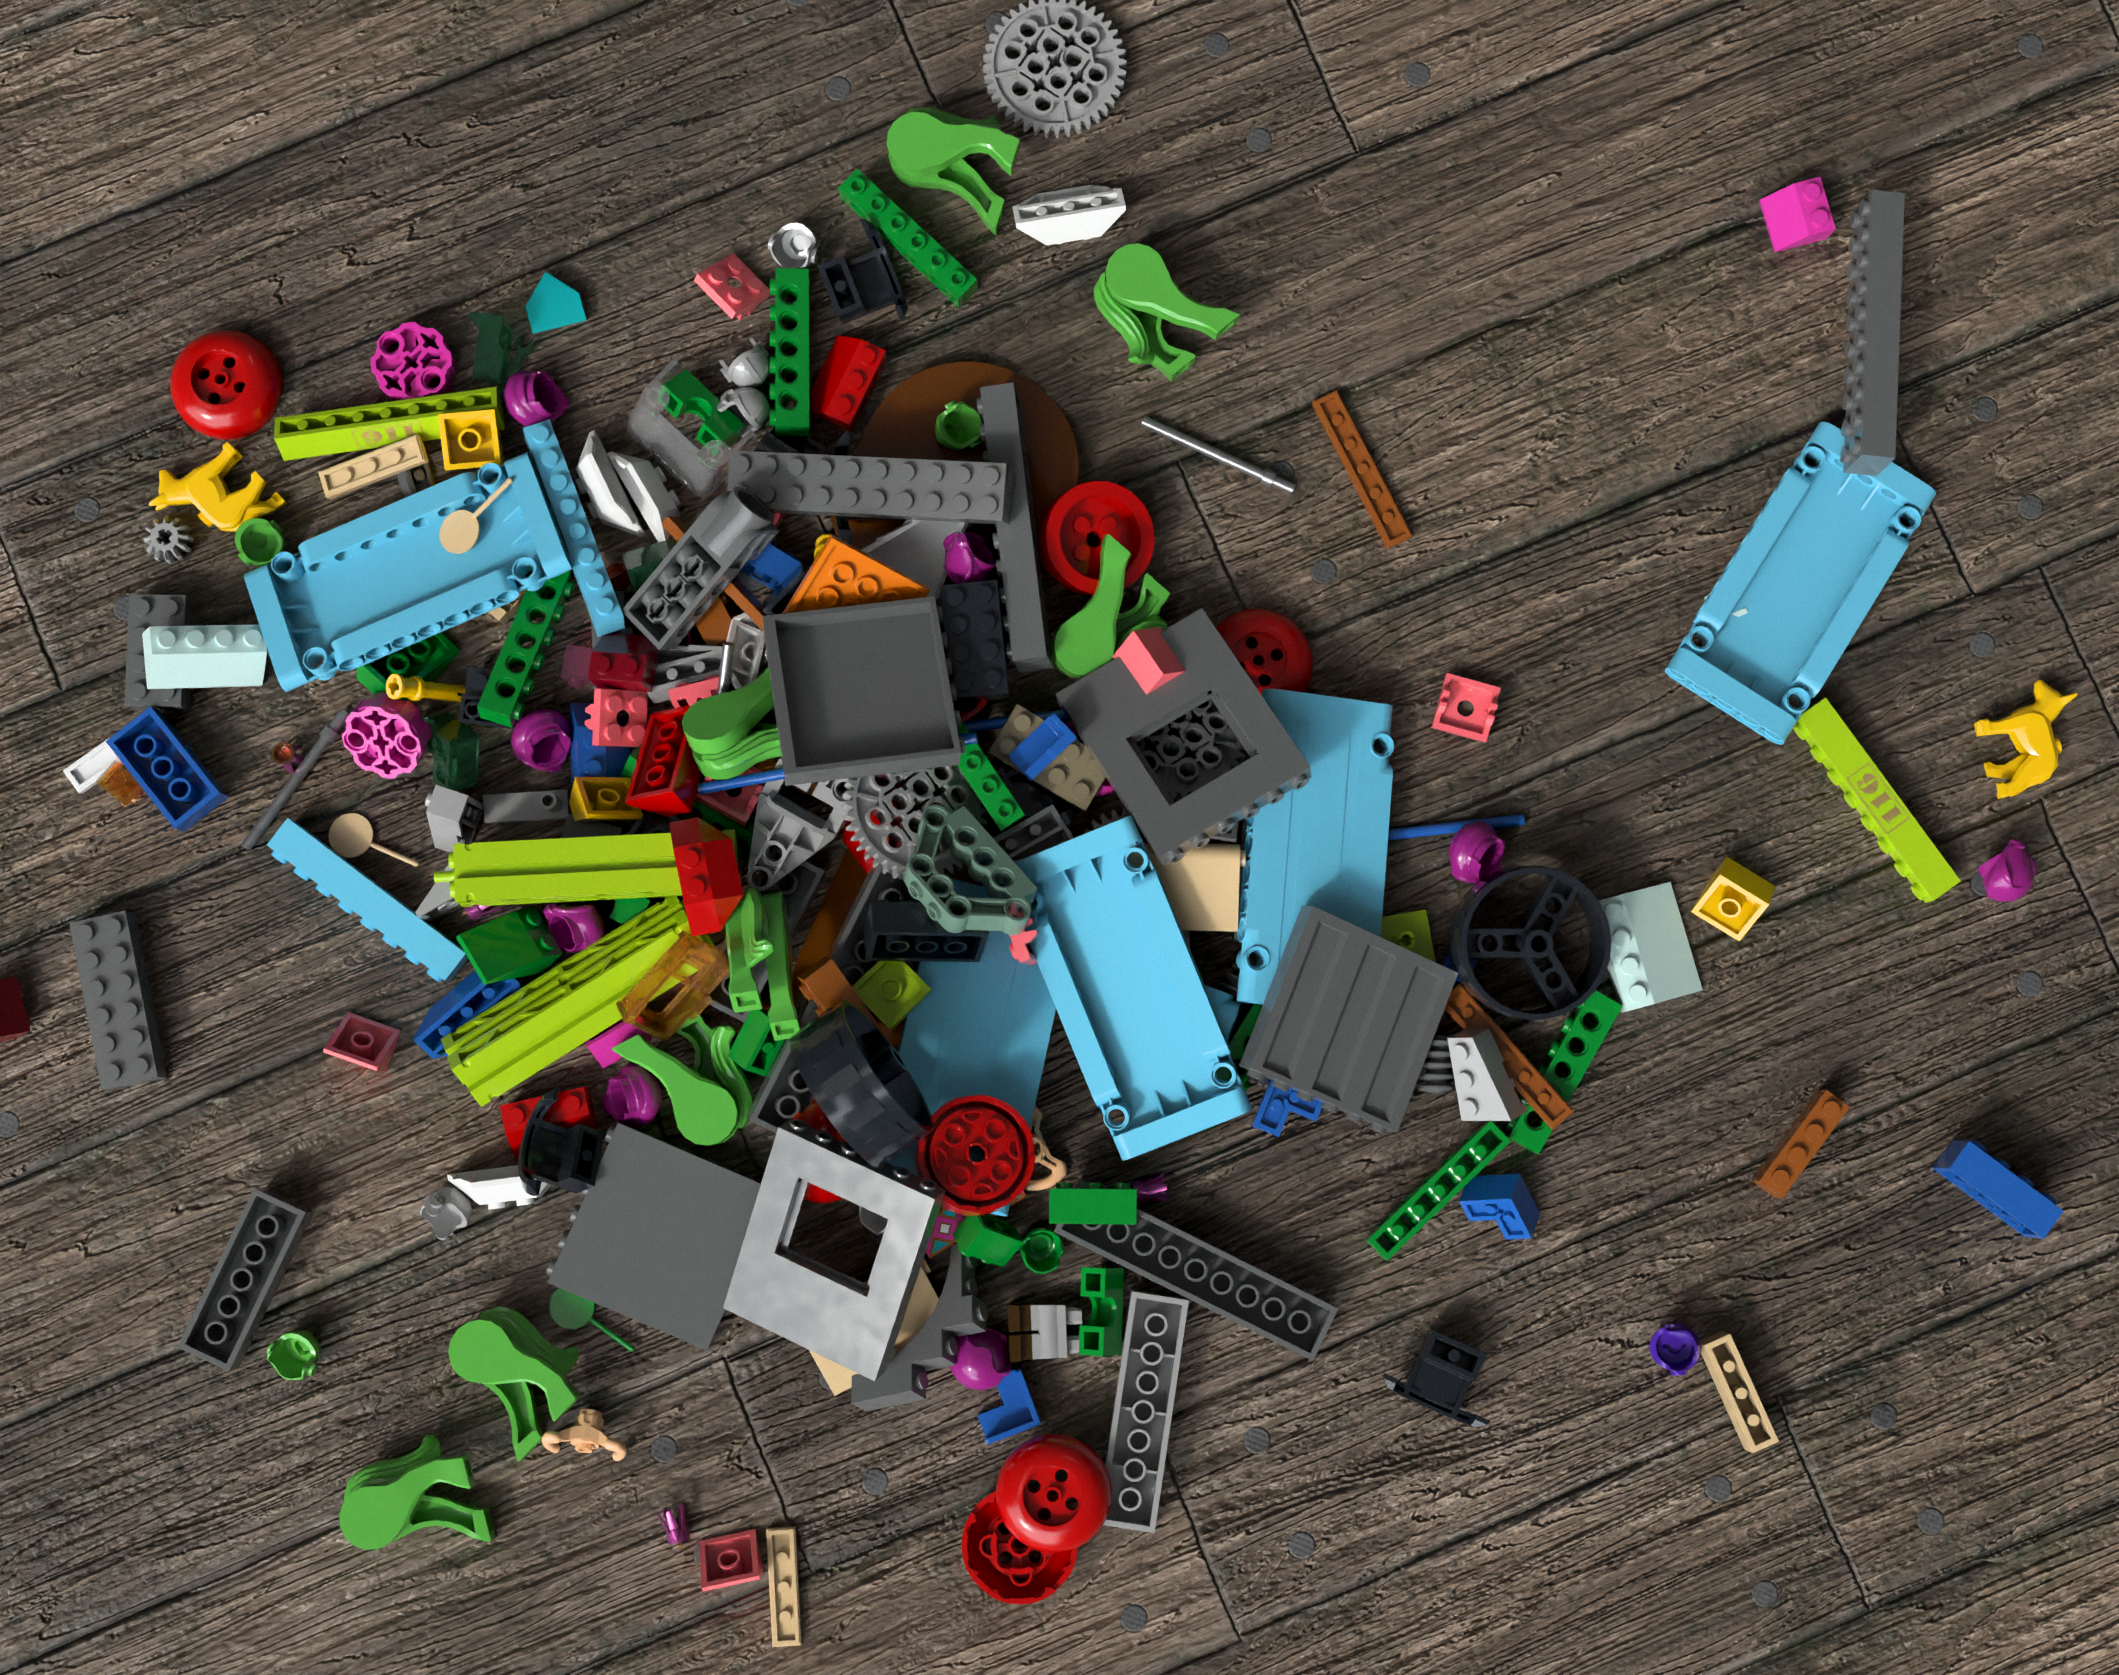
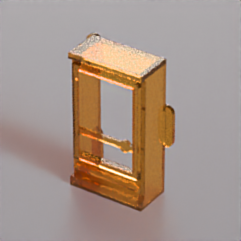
(689, 1001)

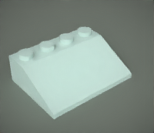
(1648, 948)

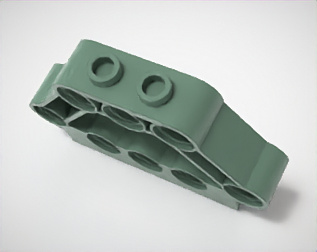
(976, 913)

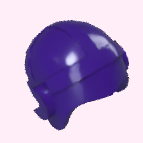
(1675, 1348)

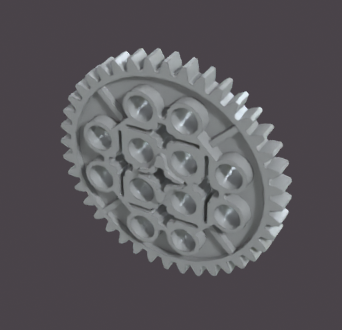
(1009, 74)
(868, 799)

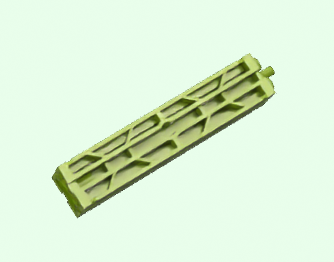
(564, 869)
(564, 1004)

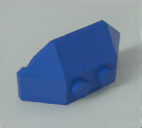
(589, 759)
(459, 1007)

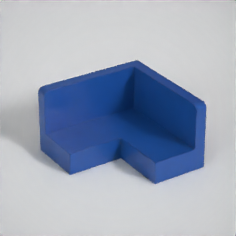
(1042, 746)
(1276, 1106)
(1503, 1200)
(1015, 1414)

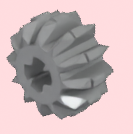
(178, 539)

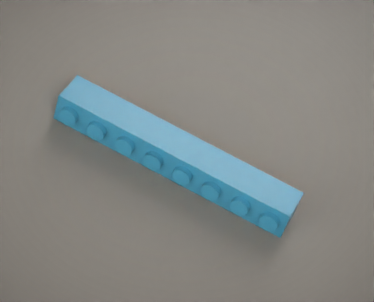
(574, 528)
(367, 899)

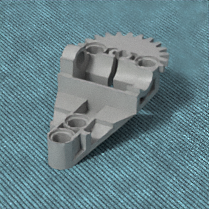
(791, 828)

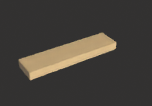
(373, 466)
(784, 1586)

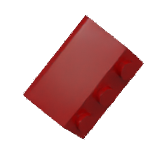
(846, 381)
(569, 1110)

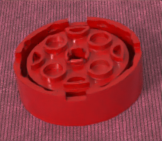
(1099, 509)
(1007, 1161)

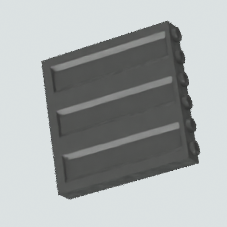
(1348, 1020)

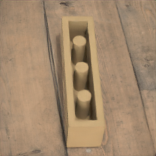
(1737, 1392)

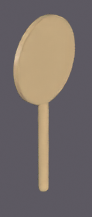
(462, 528)
(353, 836)

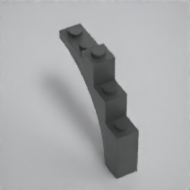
(934, 1346)

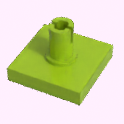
(1410, 932)
(891, 991)

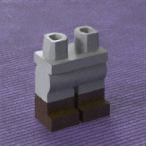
(1051, 1335)

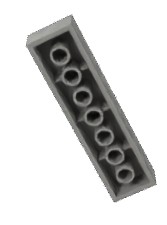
(1144, 1407)

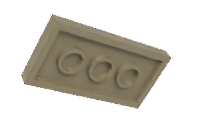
(1070, 775)

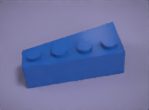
(772, 566)

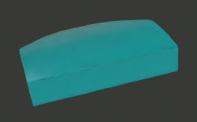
(554, 305)

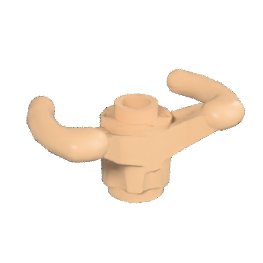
(1057, 1166)
(585, 1436)

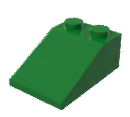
(420, 659)
(510, 946)

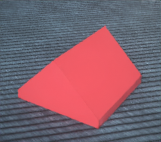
(1149, 658)
(363, 1042)
(730, 1560)

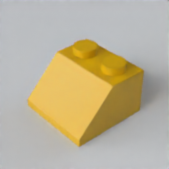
(470, 439)
(602, 800)
(1733, 899)

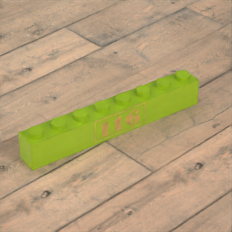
(376, 424)
(1875, 801)

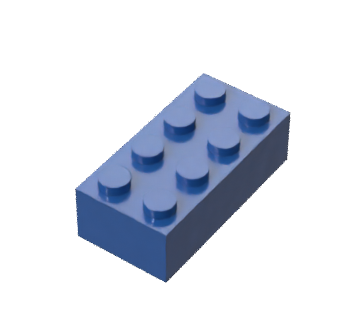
(167, 769)
(1998, 1188)

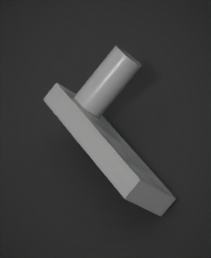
(526, 806)

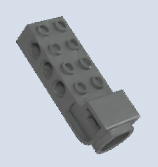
(700, 567)

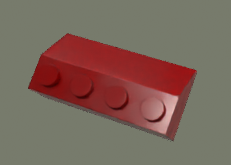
(665, 768)

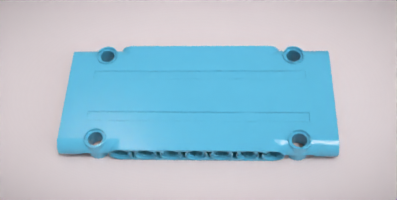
(394, 583)
(1806, 583)
(1318, 841)
(1129, 990)
(978, 1031)

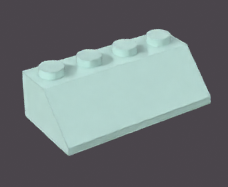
(204, 656)

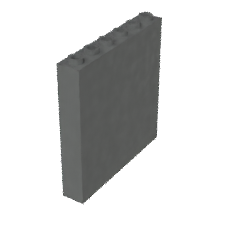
(862, 690)
(657, 1235)

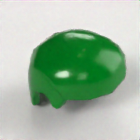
(1041, 1250)

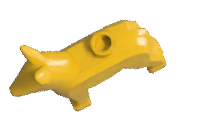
(210, 494)
(2033, 738)

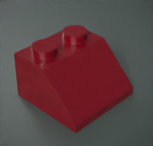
(623, 663)
(13, 1017)

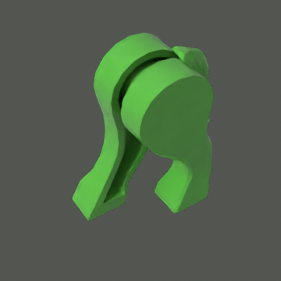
(929, 150)
(1139, 295)
(1098, 629)
(727, 730)
(759, 932)
(712, 1096)
(508, 1356)
(392, 1500)

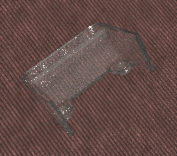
(695, 469)

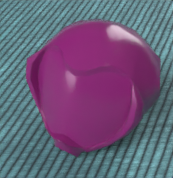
(534, 397)
(967, 558)
(542, 740)
(1475, 852)
(2009, 873)
(574, 925)
(633, 1096)
(982, 1359)

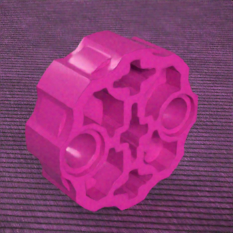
(431, 362)
(386, 735)

